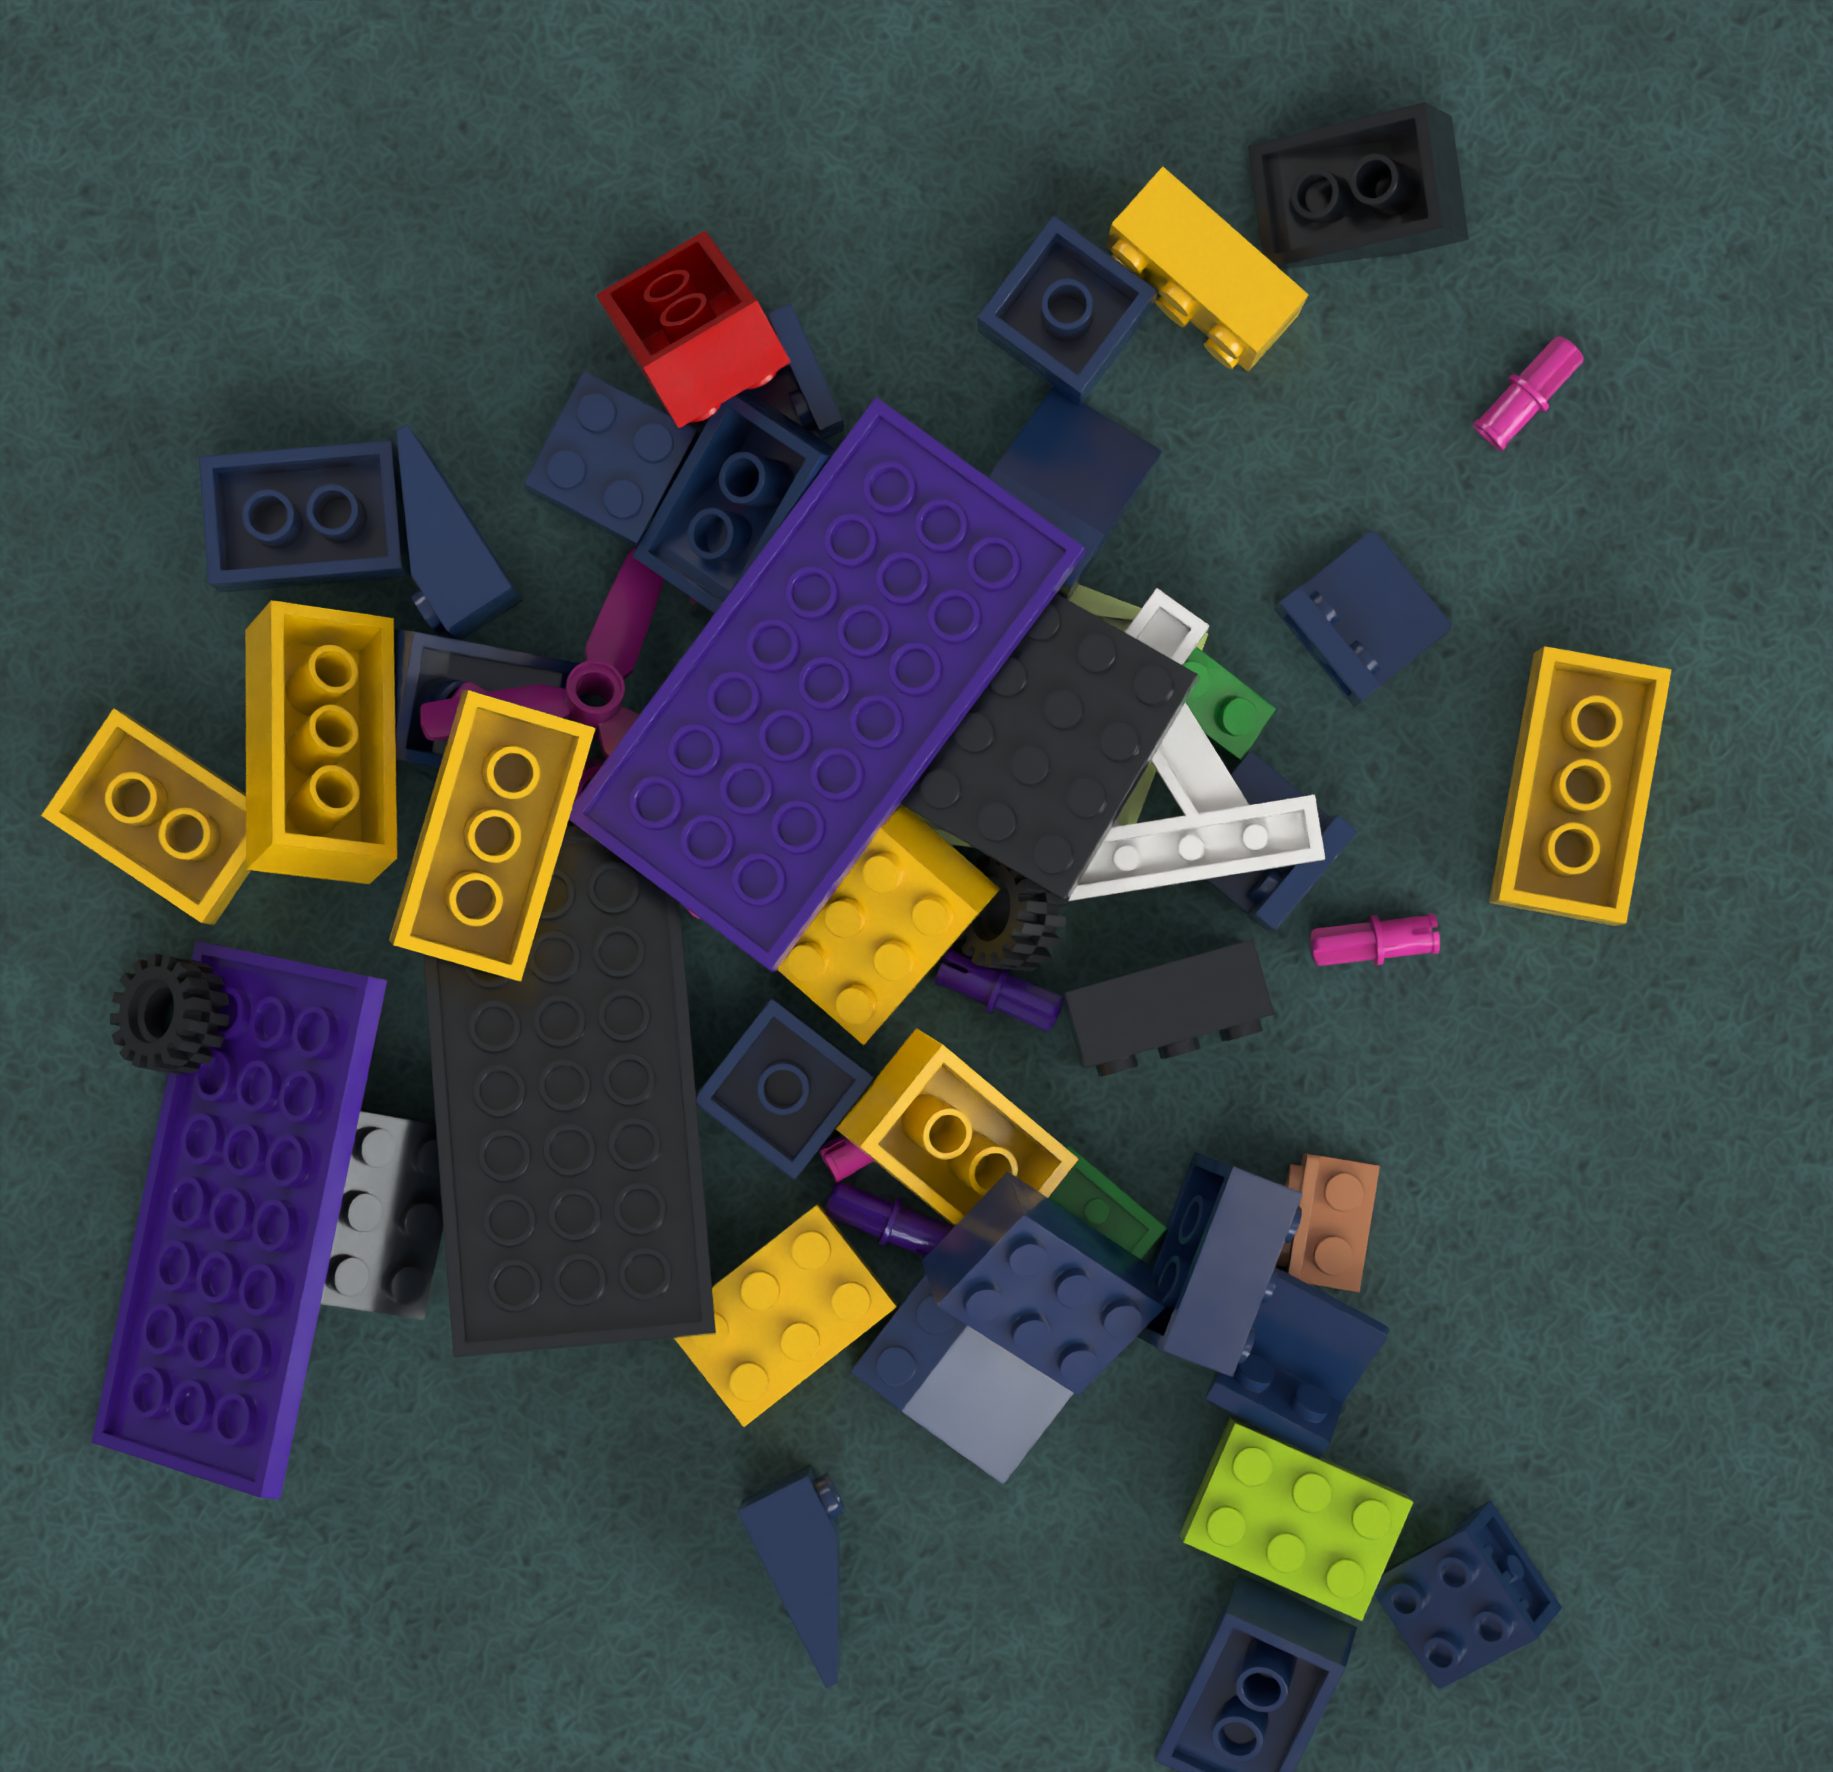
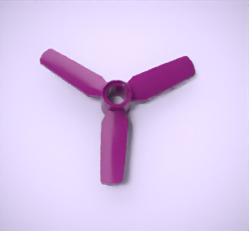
(609, 661)

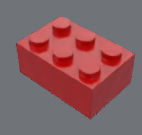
(694, 329)

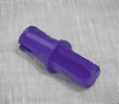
(999, 991)
(885, 1219)

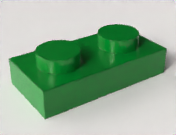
(1225, 707)
(1106, 1208)

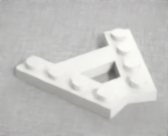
(1219, 827)

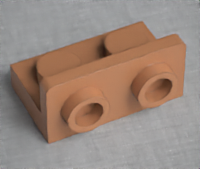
(1333, 1223)

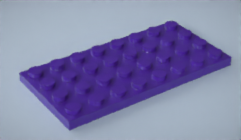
(825, 684)
(240, 1225)

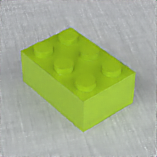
(1296, 1519)

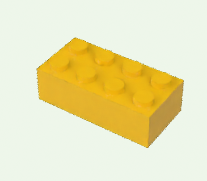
(320, 743)
(1580, 786)
(491, 835)

